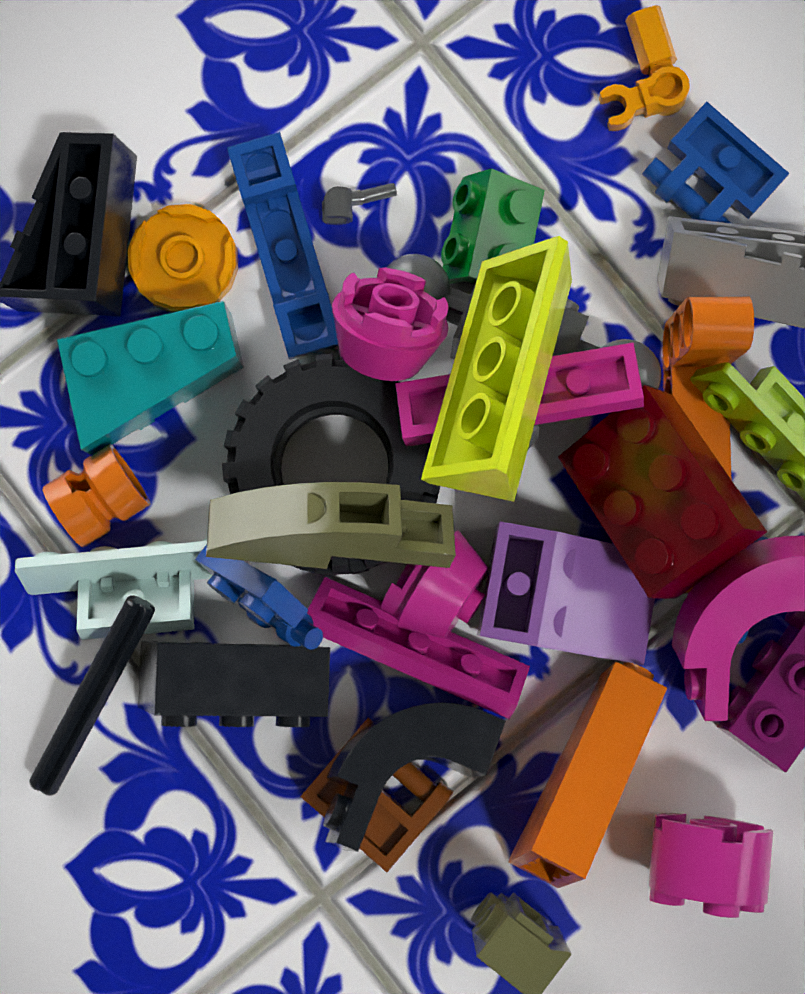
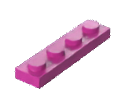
(574, 388)
(447, 663)

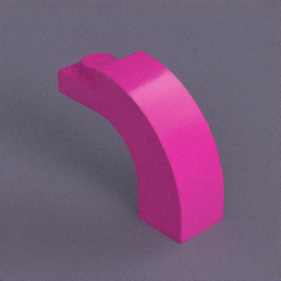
(725, 605)

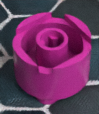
(711, 863)

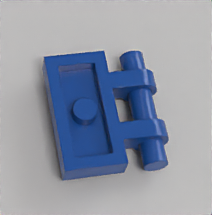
(724, 160)
(263, 599)

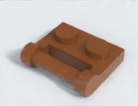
(391, 825)

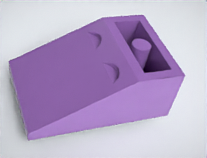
(564, 595)

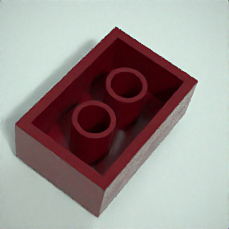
(661, 495)

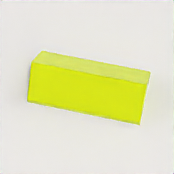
(500, 371)

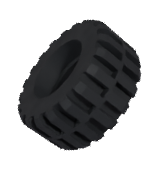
(305, 395)

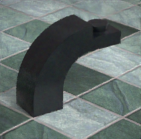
(433, 732)

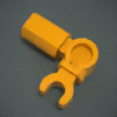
(665, 87)

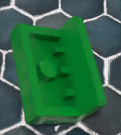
(489, 220)

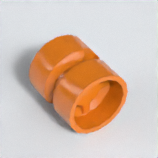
(96, 496)

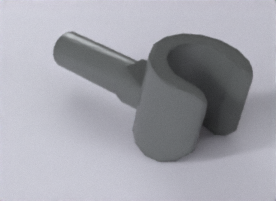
(339, 201)

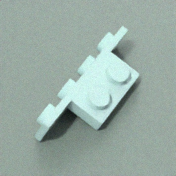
(108, 575)

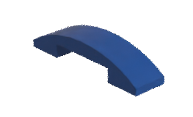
(284, 245)

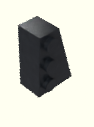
(77, 232)
(233, 683)

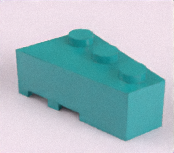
(144, 368)

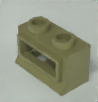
(518, 943)

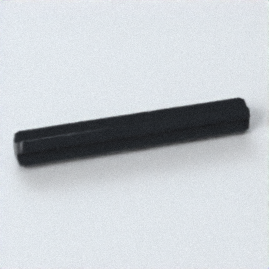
(92, 695)

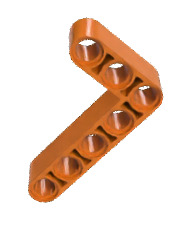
(700, 336)

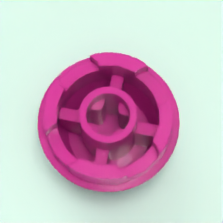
(388, 324)
(436, 597)

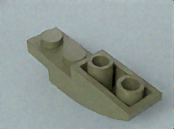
(326, 519)

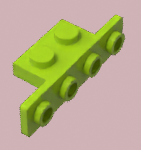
(765, 413)

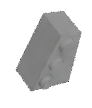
(735, 261)

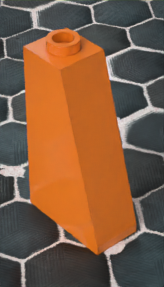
(589, 777)

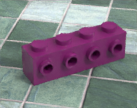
(771, 708)

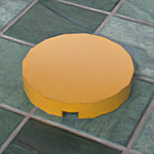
(183, 258)

